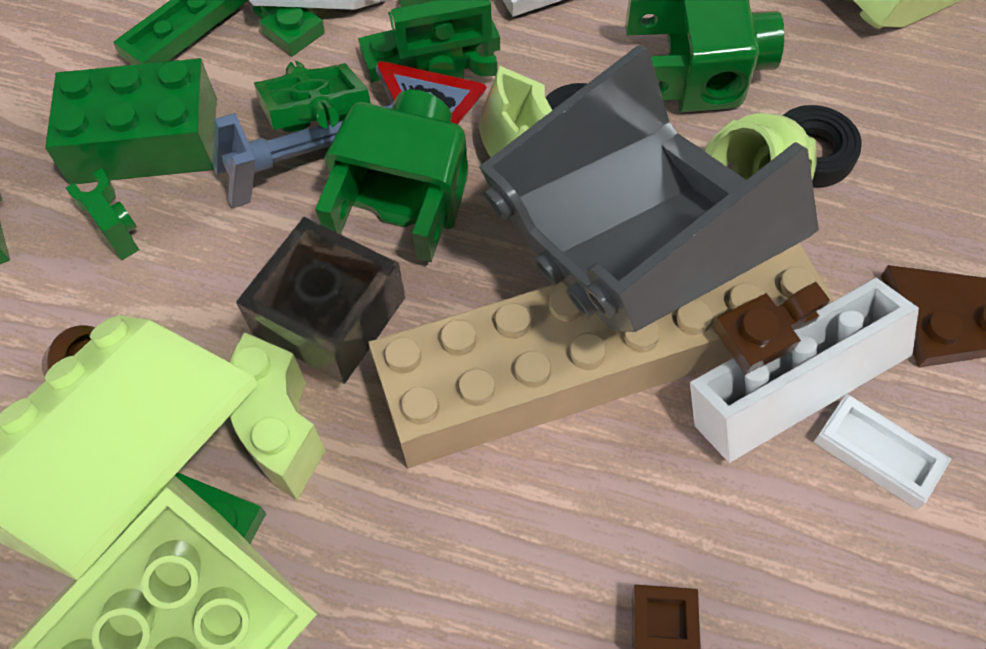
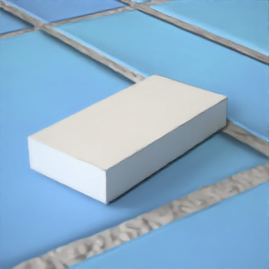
(883, 451)

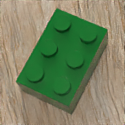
(132, 121)

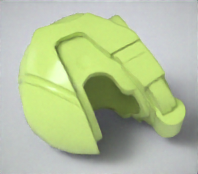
(757, 141)

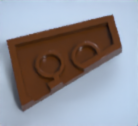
(949, 313)

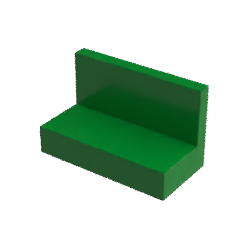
(440, 26)

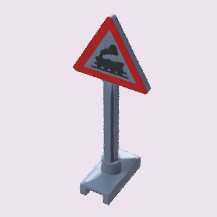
(244, 158)

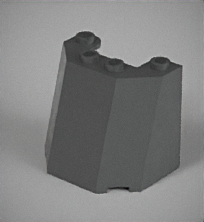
(635, 208)

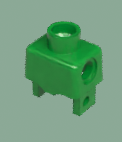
(710, 48)
(400, 165)

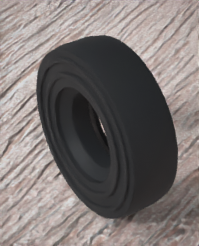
(836, 130)

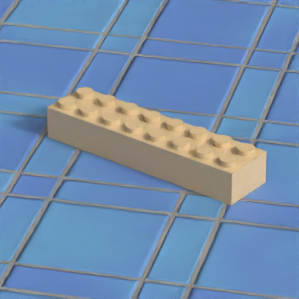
(544, 360)

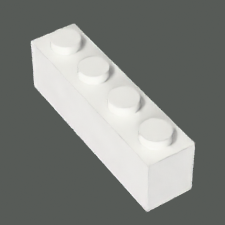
(836, 354)

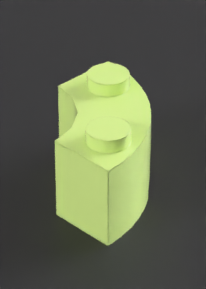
(511, 109)
(270, 417)

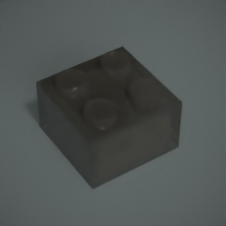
(323, 298)

